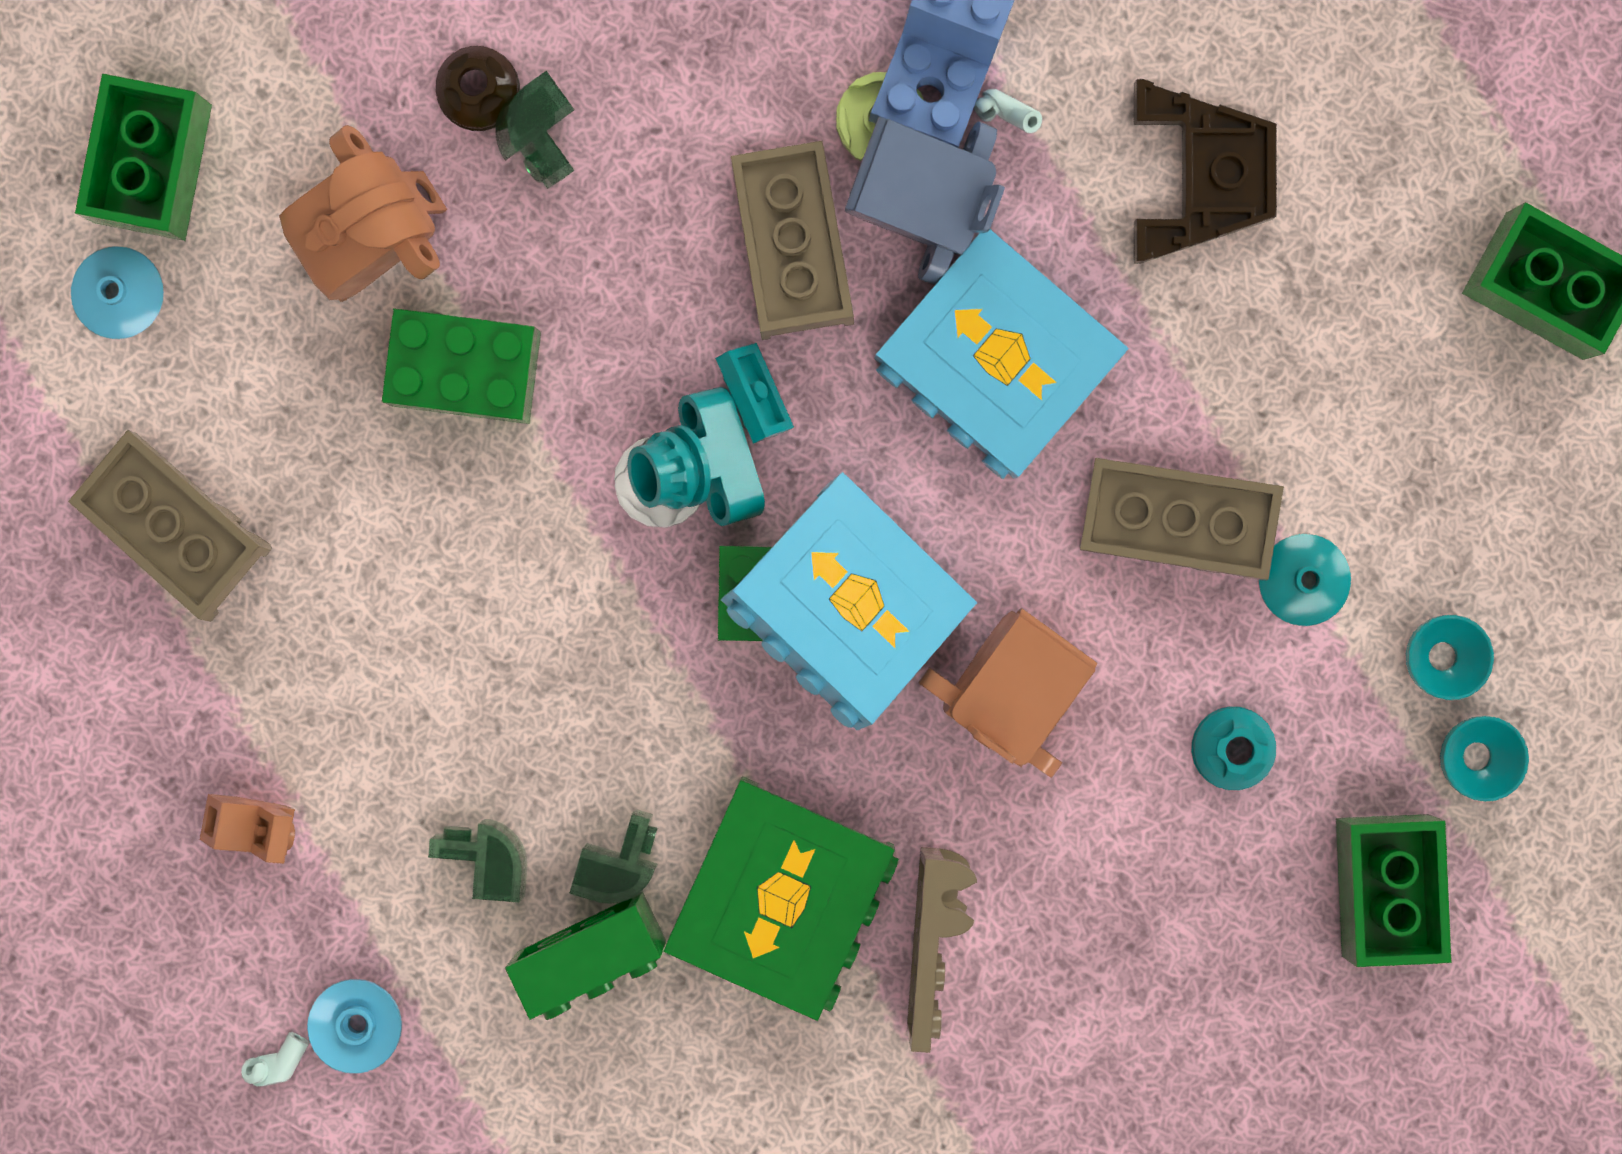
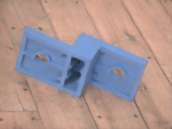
(947, 48)

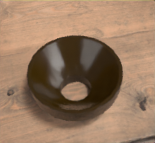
(482, 110)

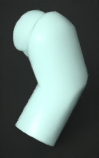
(1009, 109)
(278, 1066)

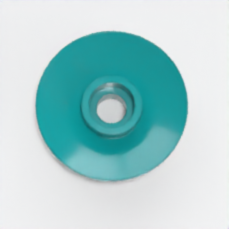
(1284, 590)

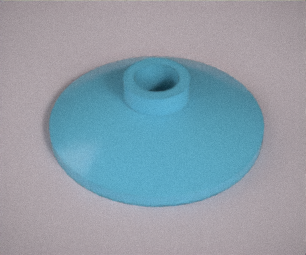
(138, 295)
(338, 1042)

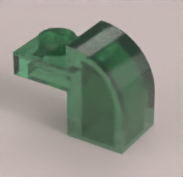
(524, 128)
(497, 855)
(616, 876)

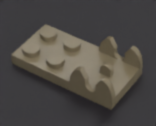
(792, 239)
(1182, 518)
(168, 525)
(936, 915)

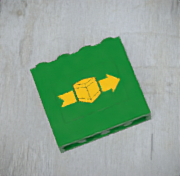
(781, 900)

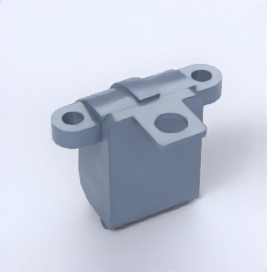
(927, 190)

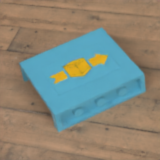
(999, 355)
(849, 603)

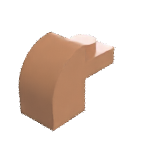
(248, 826)

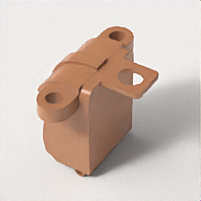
(362, 220)
(1016, 689)

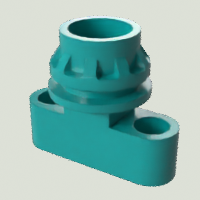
(700, 462)

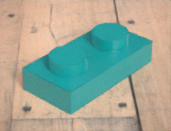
(754, 392)

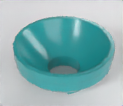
(1472, 657)
(1211, 742)
(1506, 762)

